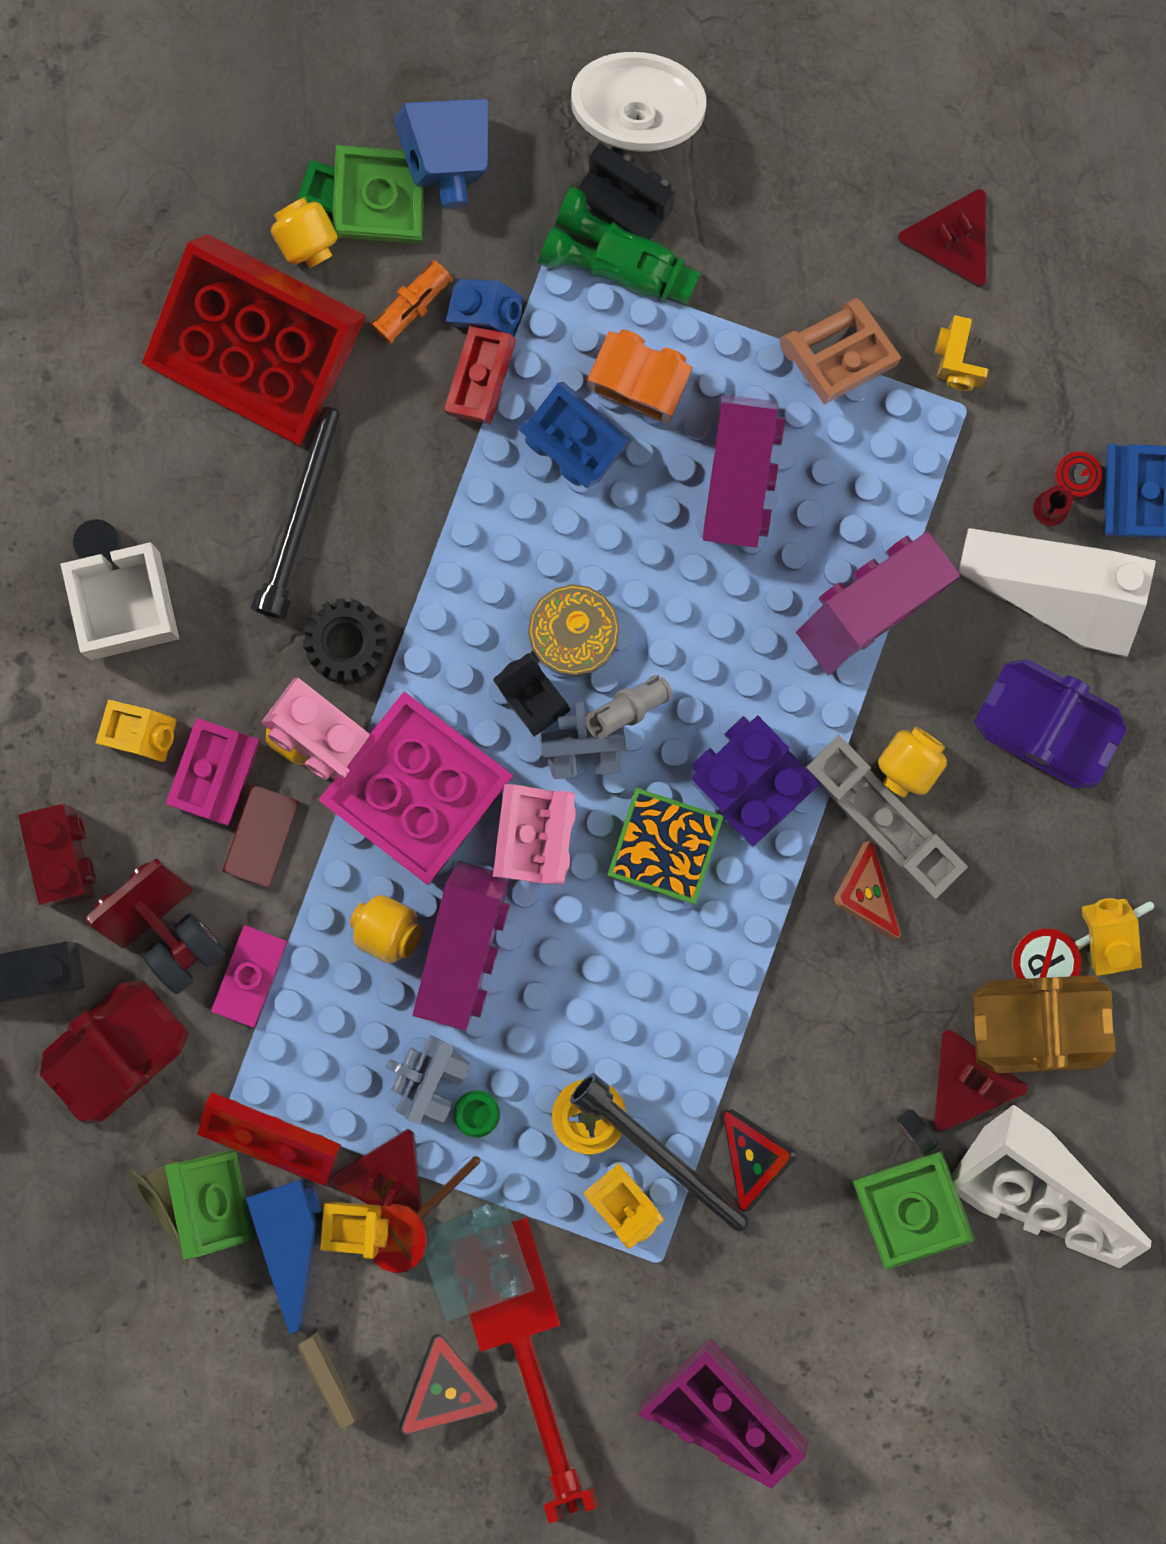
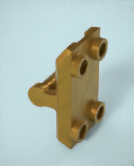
(1043, 1024)

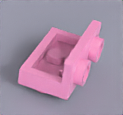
(534, 835)

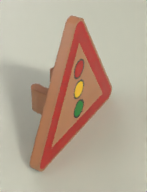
(866, 893)

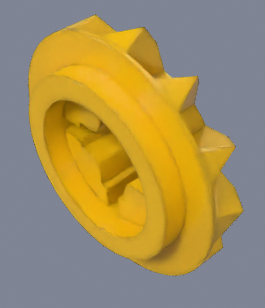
(575, 1134)

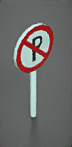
(1053, 953)

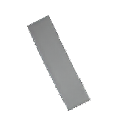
(885, 818)

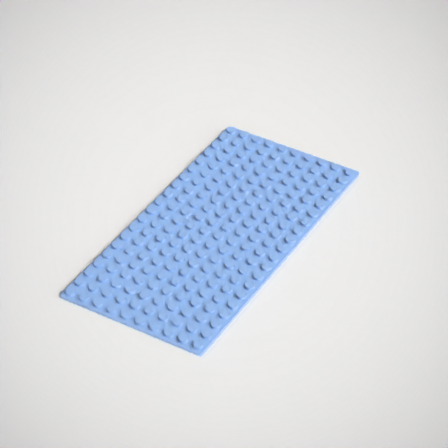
(598, 966)

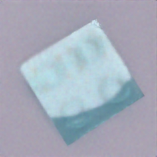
(476, 1261)

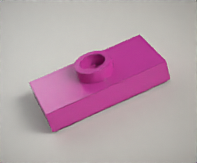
(249, 976)

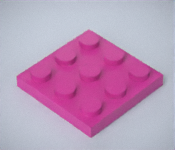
(416, 788)

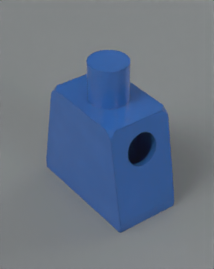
(445, 145)

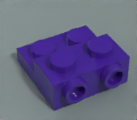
(752, 779)

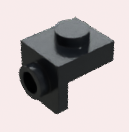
(531, 694)

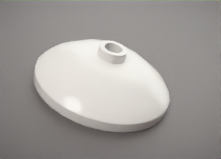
(638, 101)

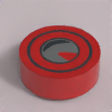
(1079, 474)

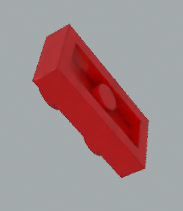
(480, 375)

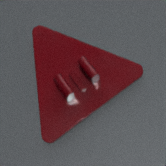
(954, 237)
(967, 1087)
(384, 1174)

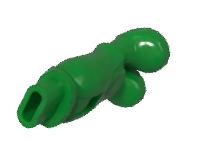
(620, 255)

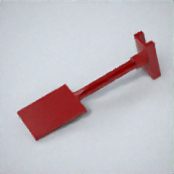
(516, 1323)

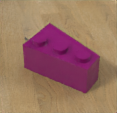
(742, 471)
(876, 600)
(462, 946)
(727, 1415)

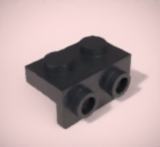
(626, 193)

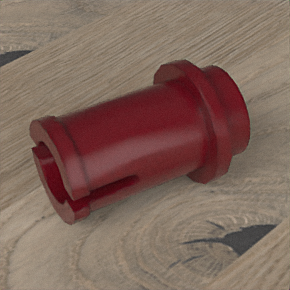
(1042, 505)

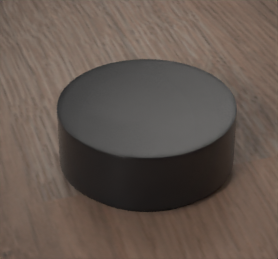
(96, 538)

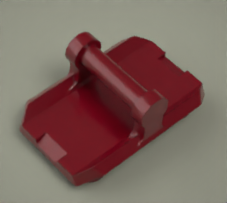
(112, 1051)

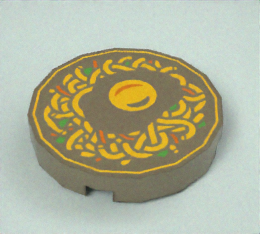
(573, 630)

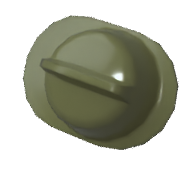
(155, 1193)

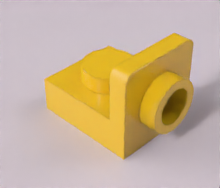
(136, 730)

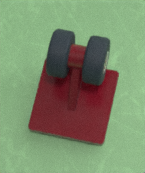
(142, 904)

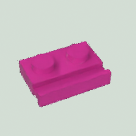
(213, 772)

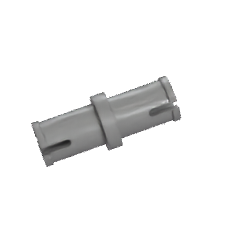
(628, 707)

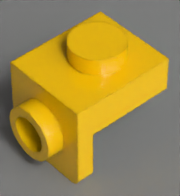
(951, 346)
(1113, 936)
(624, 1206)
(353, 1228)

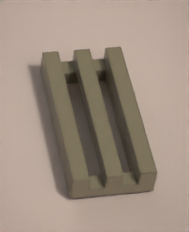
(328, 1381)

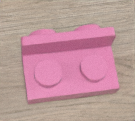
(315, 730)

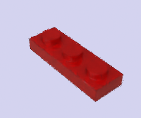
(268, 1139)

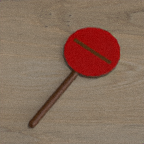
(407, 1231)

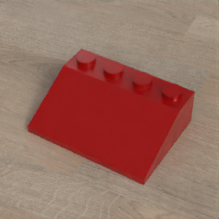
(251, 337)

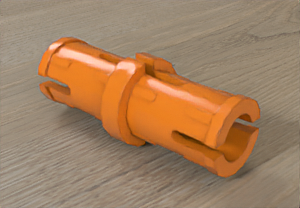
(411, 301)

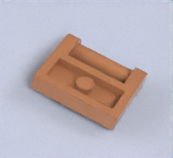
(846, 362)

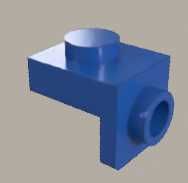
(484, 305)

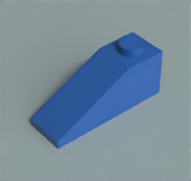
(287, 1234)

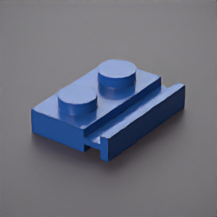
(1135, 491)

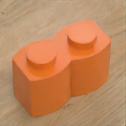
(639, 375)

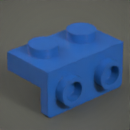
(574, 436)

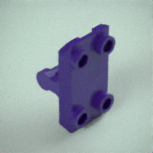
(1051, 723)

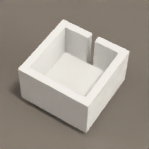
(121, 606)

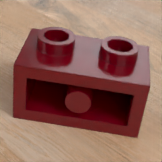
(57, 855)

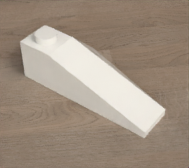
(1075, 589)
(1032, 1177)

